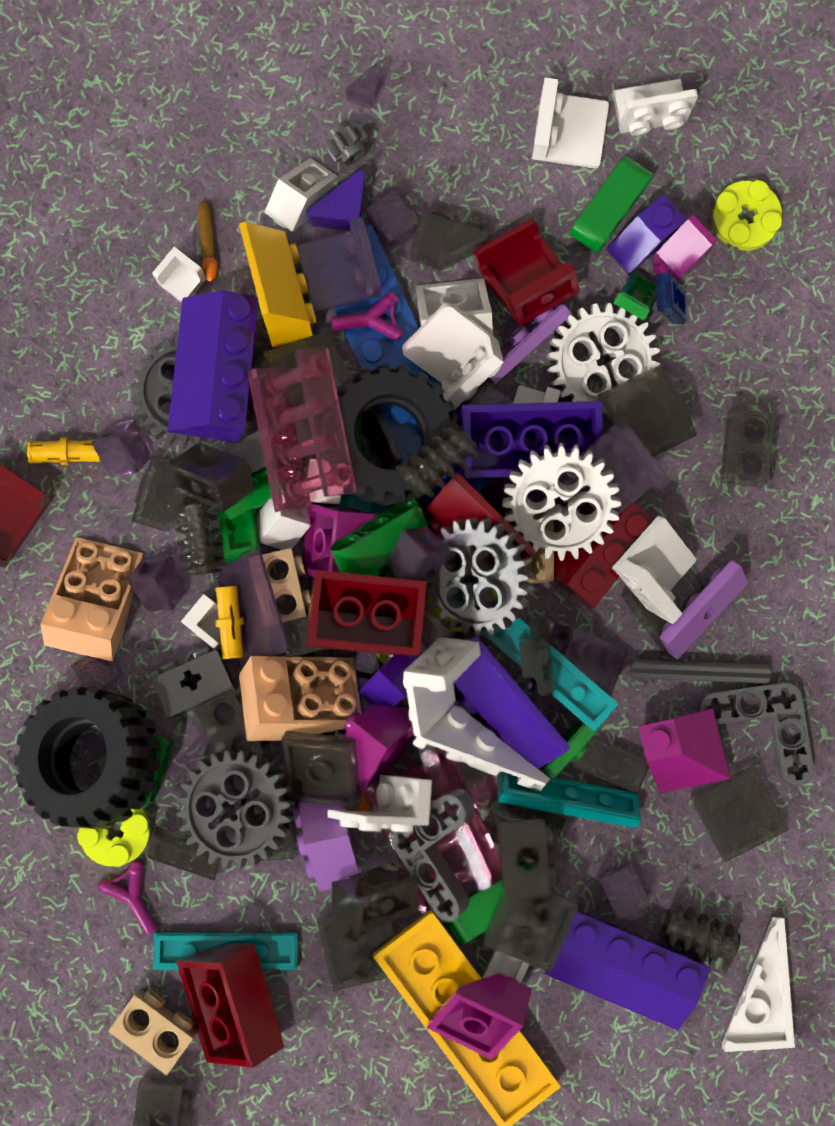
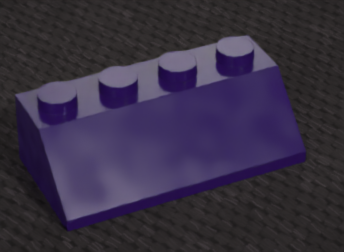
(213, 365)
(512, 431)
(507, 709)
(630, 970)

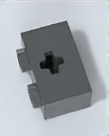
(179, 698)

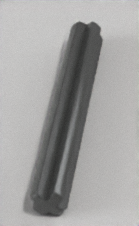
(700, 671)

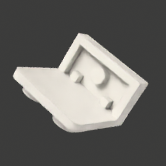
(454, 352)

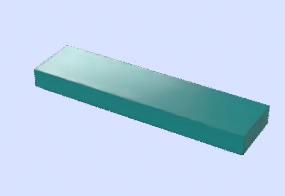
(573, 800)
(275, 949)

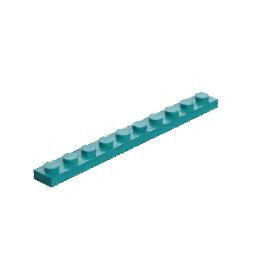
(571, 685)

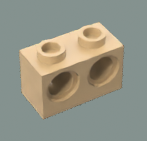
(291, 583)
(148, 1039)

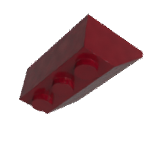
(461, 501)
(592, 573)
(366, 613)
(231, 1005)

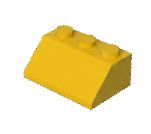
(277, 284)

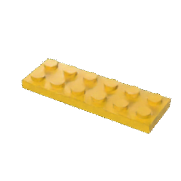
(426, 972)

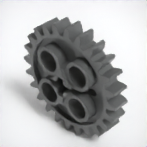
(155, 391)
(506, 577)
(253, 836)

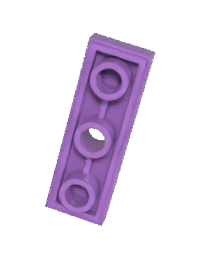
(526, 339)
(704, 608)

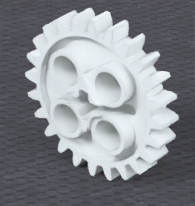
(631, 347)
(578, 528)

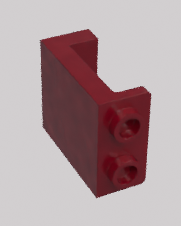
(525, 272)
(19, 512)

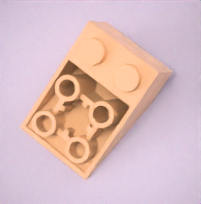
(91, 600)
(297, 695)

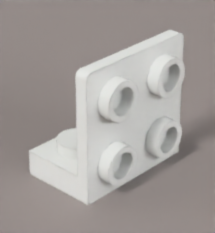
(653, 106)
(569, 128)
(655, 567)
(432, 677)
(400, 806)

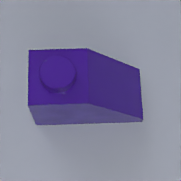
(646, 234)

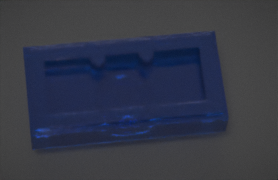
(671, 299)

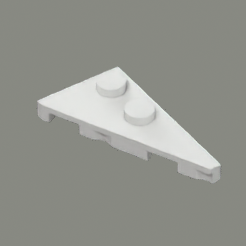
(480, 748)
(764, 1008)

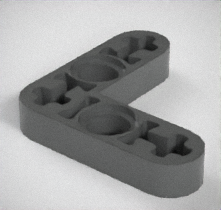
(778, 718)
(424, 850)

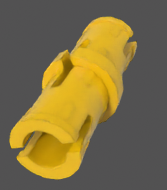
(61, 451)
(229, 622)

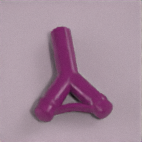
(372, 318)
(132, 895)

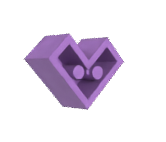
(326, 843)

